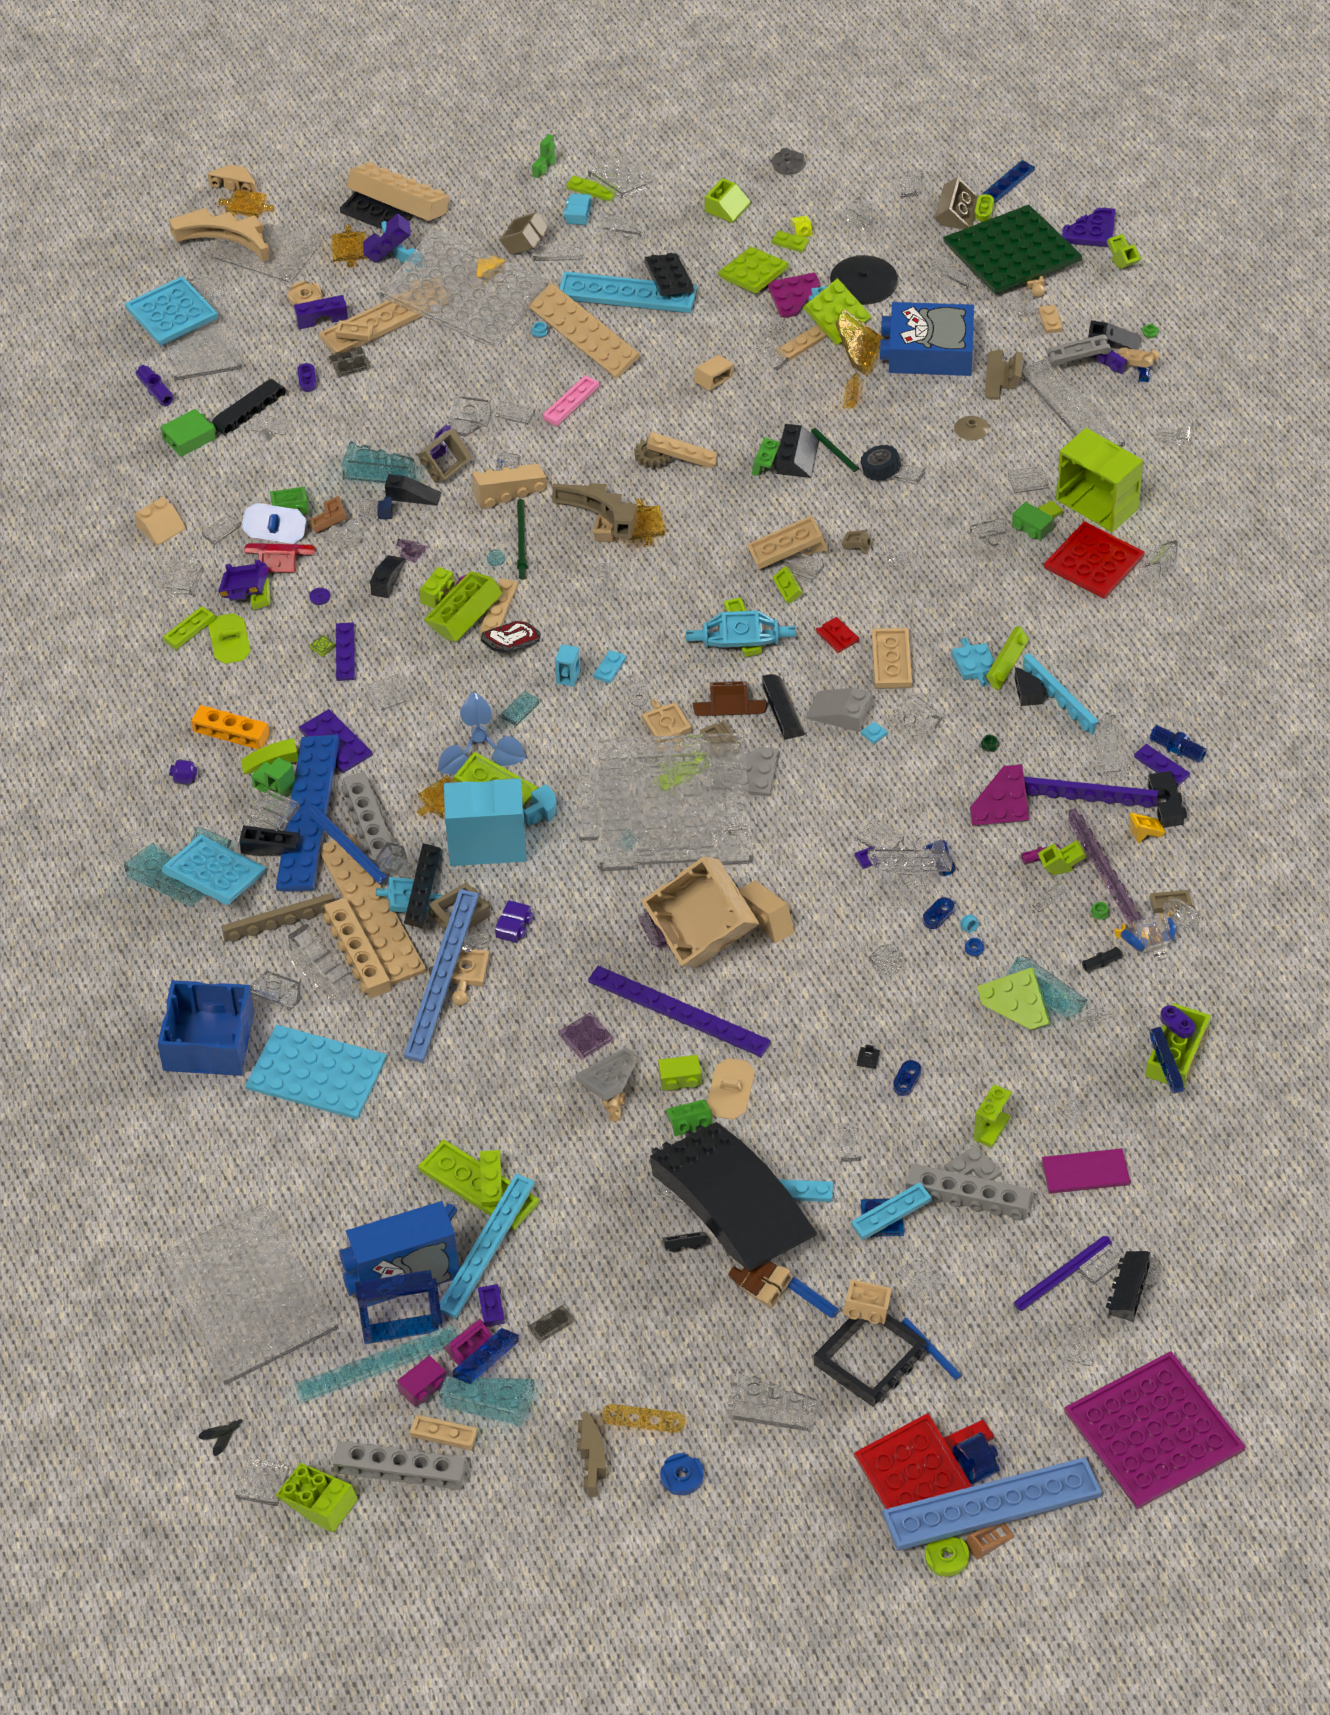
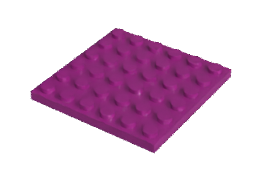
(1154, 1429)

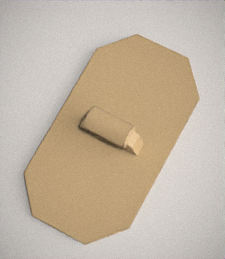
(730, 1088)

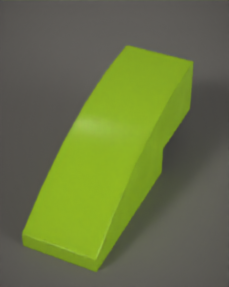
(283, 749)

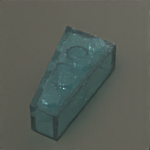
(374, 466)
(147, 869)
(490, 1398)

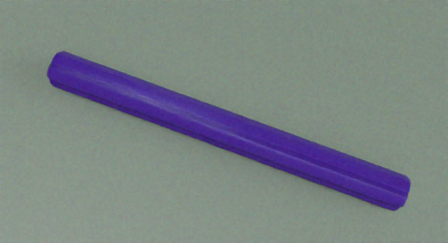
(1061, 1274)

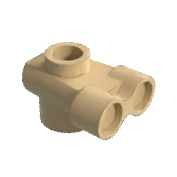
(614, 1106)

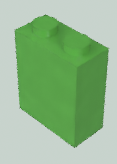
(188, 432)

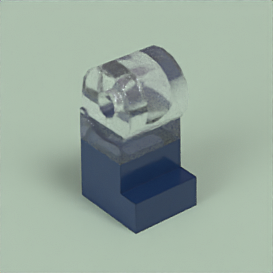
(376, 509)

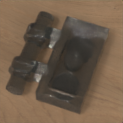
(350, 366)

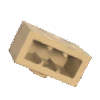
(713, 372)

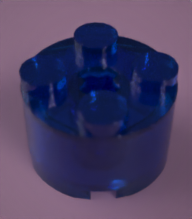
(976, 1458)

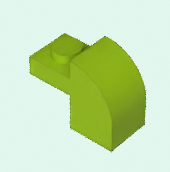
(1123, 253)
(1061, 861)

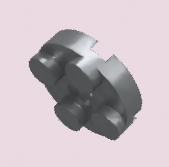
(784, 155)

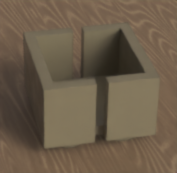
(523, 233)

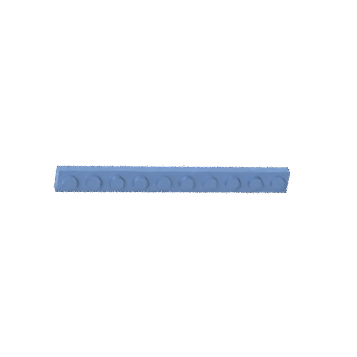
(441, 976)

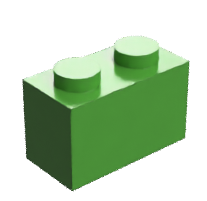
(1032, 521)

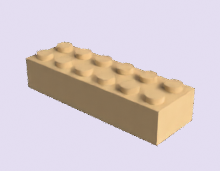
(398, 191)

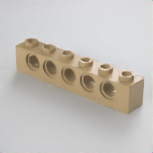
(357, 948)

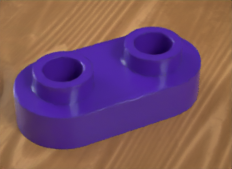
(306, 377)
(1176, 1021)

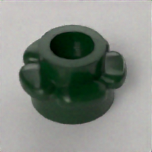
(987, 740)

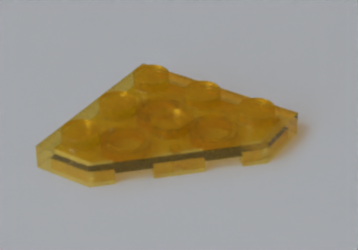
(859, 341)

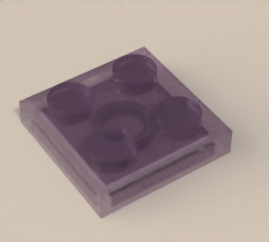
(585, 1036)

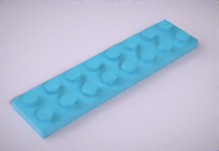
(623, 292)

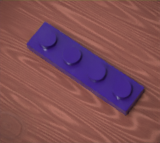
(345, 651)

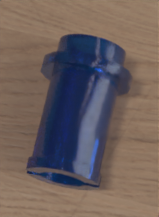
(1144, 374)

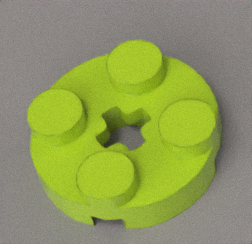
(952, 1565)

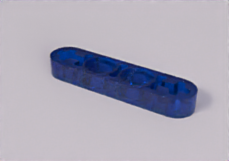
(1166, 1060)

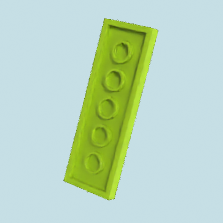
(462, 1176)

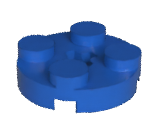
(686, 1464)

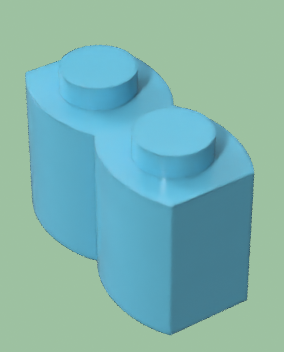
(577, 209)

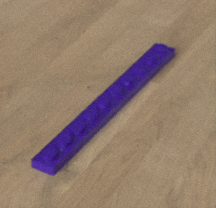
(679, 1011)

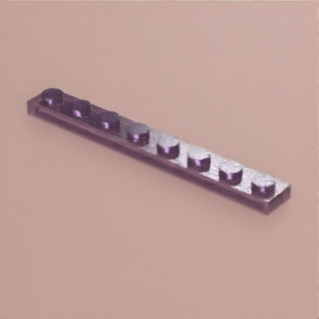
(1103, 867)

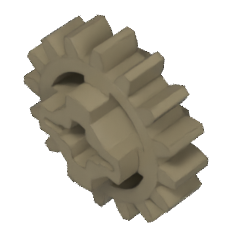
(649, 457)

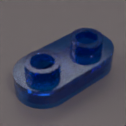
(936, 913)
(905, 1078)

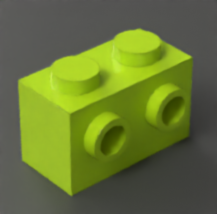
(436, 587)
(679, 1072)

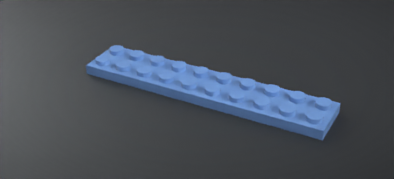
(991, 1503)

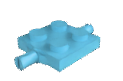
(973, 661)
(399, 894)

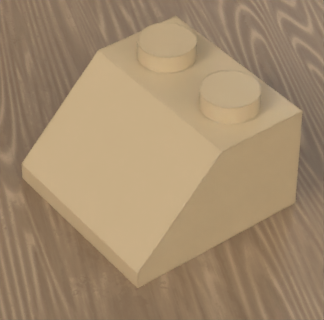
(159, 521)

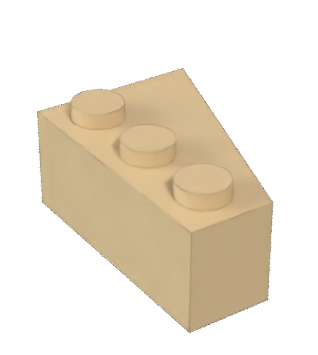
(769, 911)

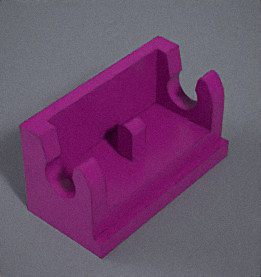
(467, 1341)

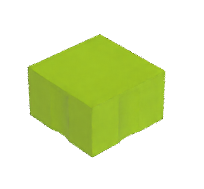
(1099, 479)

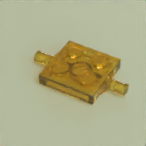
(246, 203)
(348, 246)
(648, 522)
(434, 798)

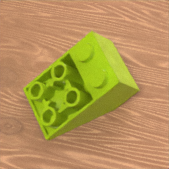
(318, 1496)

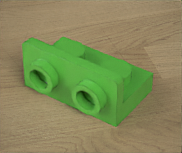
(765, 455)
(688, 1116)

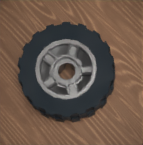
(880, 462)

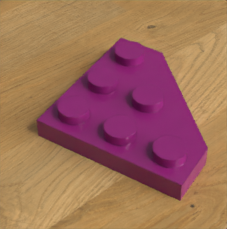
(792, 293)
(1002, 799)

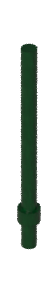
(521, 562)

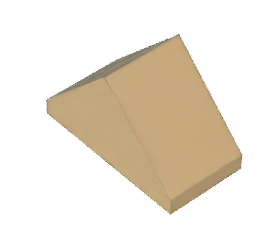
(603, 530)

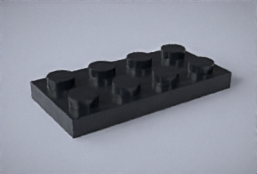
(370, 210)
(668, 274)

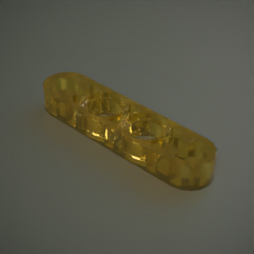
(644, 1415)

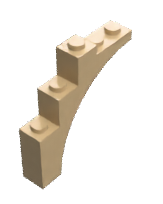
(224, 226)

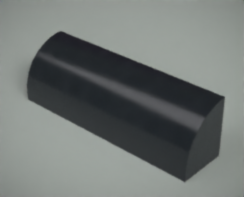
(782, 706)

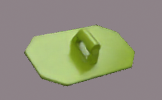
(229, 638)

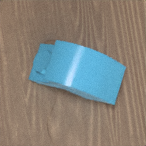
(543, 806)

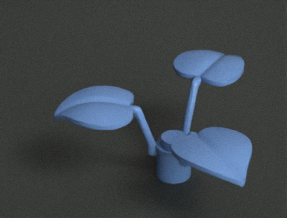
(477, 712)

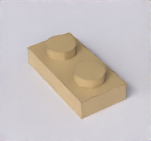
(1050, 319)
(354, 330)

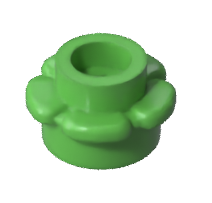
(1150, 331)
(1100, 906)

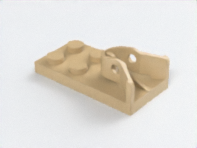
(787, 542)

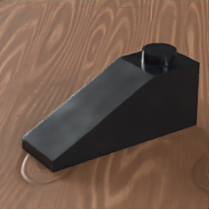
(409, 490)
(386, 576)
(267, 841)

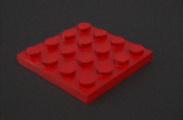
(1094, 560)
(911, 1464)

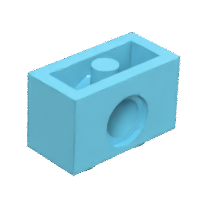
(567, 665)

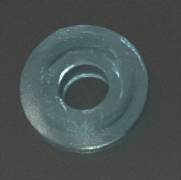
(495, 557)

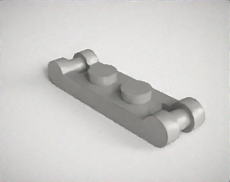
(1078, 350)

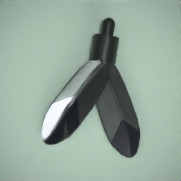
(223, 1434)

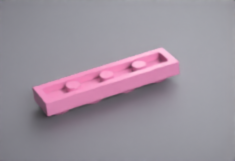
(570, 400)

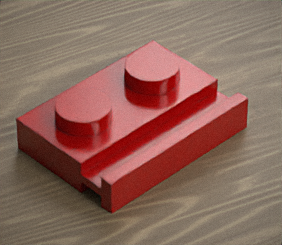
(837, 634)

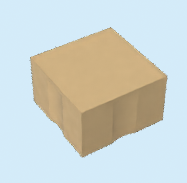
(700, 912)

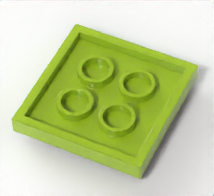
(753, 269)
(829, 303)

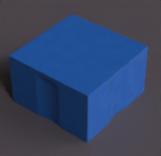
(206, 1028)

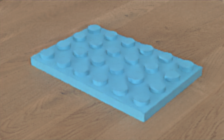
(316, 1071)

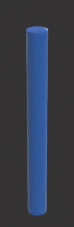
(934, 1351)

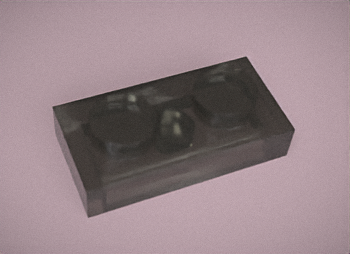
(551, 1324)

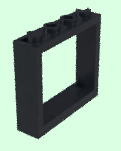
(891, 1380)

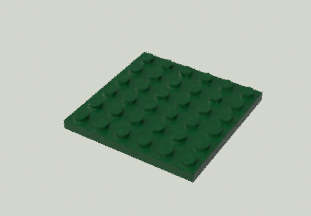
(1012, 249)

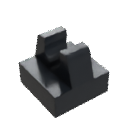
(868, 1057)

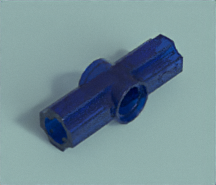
(1178, 743)

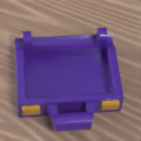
(243, 580)

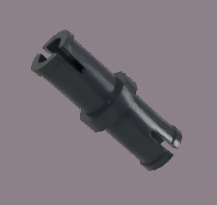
(1101, 959)

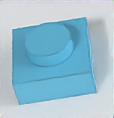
(874, 732)

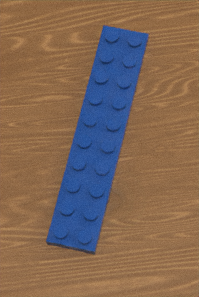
(311, 787)

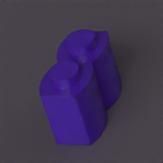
(513, 921)

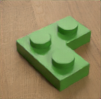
(547, 157)

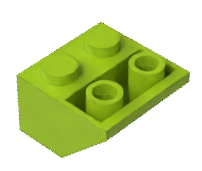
(726, 200)

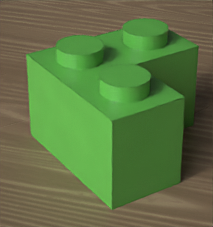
(275, 777)

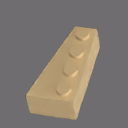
(507, 484)

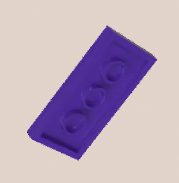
(350, 748)

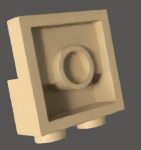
(867, 1301)

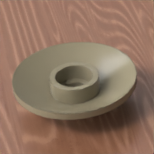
(971, 428)

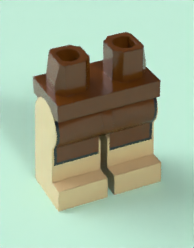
(762, 1282)

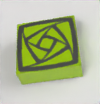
(322, 645)

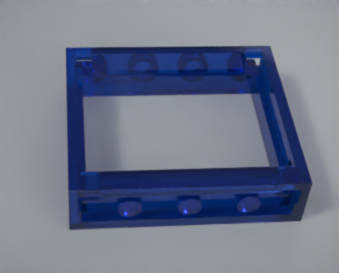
(396, 1287)

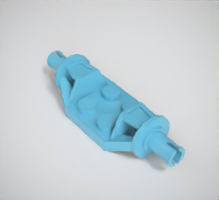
(740, 630)

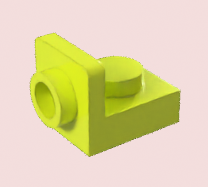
(802, 226)

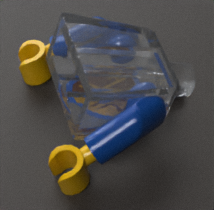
(1149, 935)

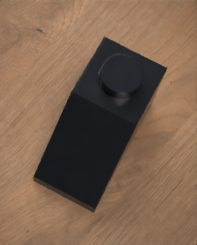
(1029, 688)

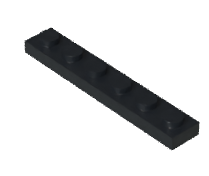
(422, 885)

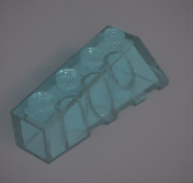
(1055, 993)

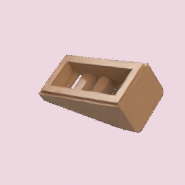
(978, 1546)

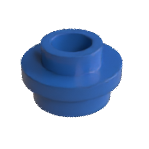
(974, 951)

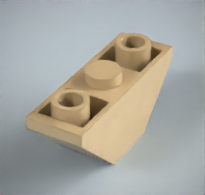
(234, 178)

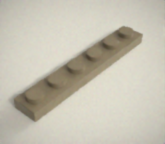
(277, 917)

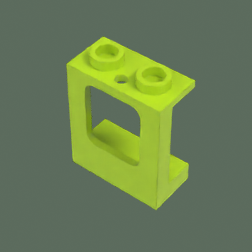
(990, 1114)

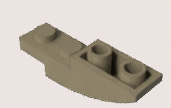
(592, 1451)

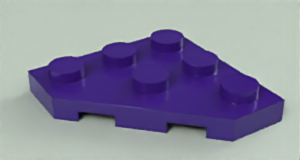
(1092, 228)

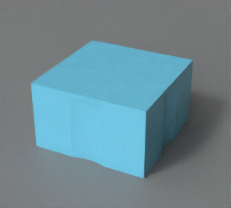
(485, 822)

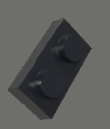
(692, 1240)

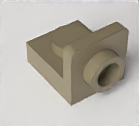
(857, 539)

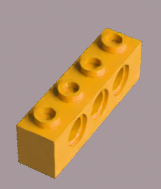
(230, 727)

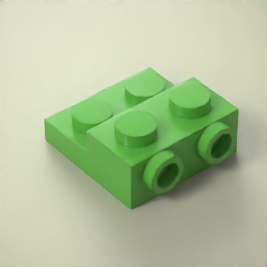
(291, 498)

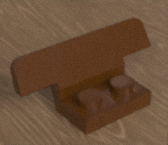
(729, 699)

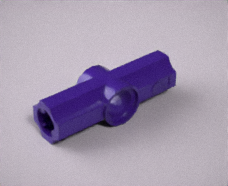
(154, 385)

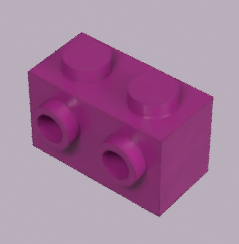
(422, 1381)

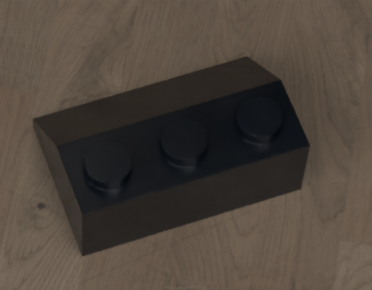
(796, 452)
(1129, 1284)

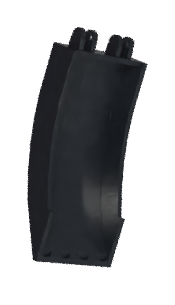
(732, 1194)

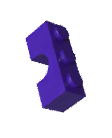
(396, 232)
(308, 312)

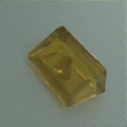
(851, 392)

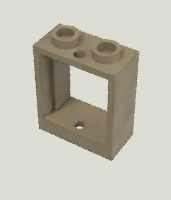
(457, 448)
(440, 916)

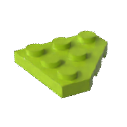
(1016, 998)

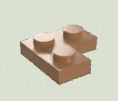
(333, 514)

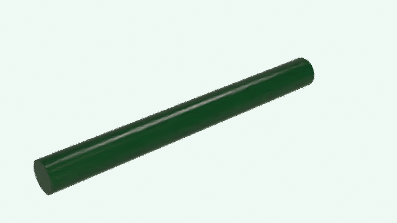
(834, 450)

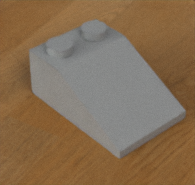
(841, 707)

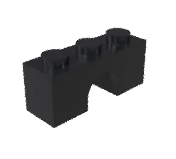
(1169, 812)

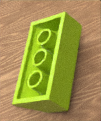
(463, 605)

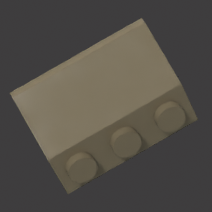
(956, 205)

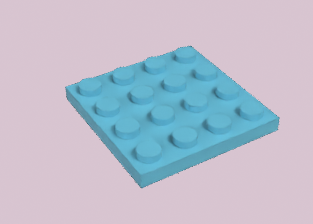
(171, 310)
(214, 869)

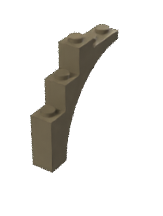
(595, 498)

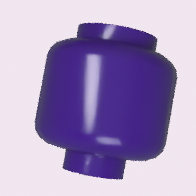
(183, 772)

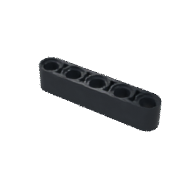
(249, 405)

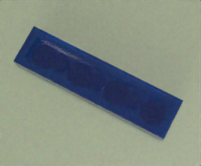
(1009, 180)
(485, 1356)

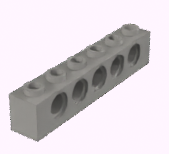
(366, 814)
(979, 1189)
(407, 1473)

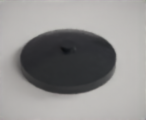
(866, 278)

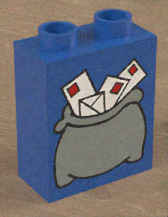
(928, 338)
(399, 1246)

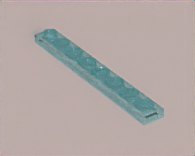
(374, 1364)

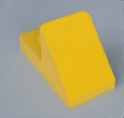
(1144, 825)

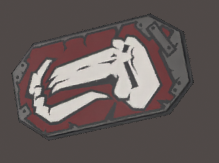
(510, 636)

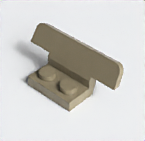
(1002, 373)

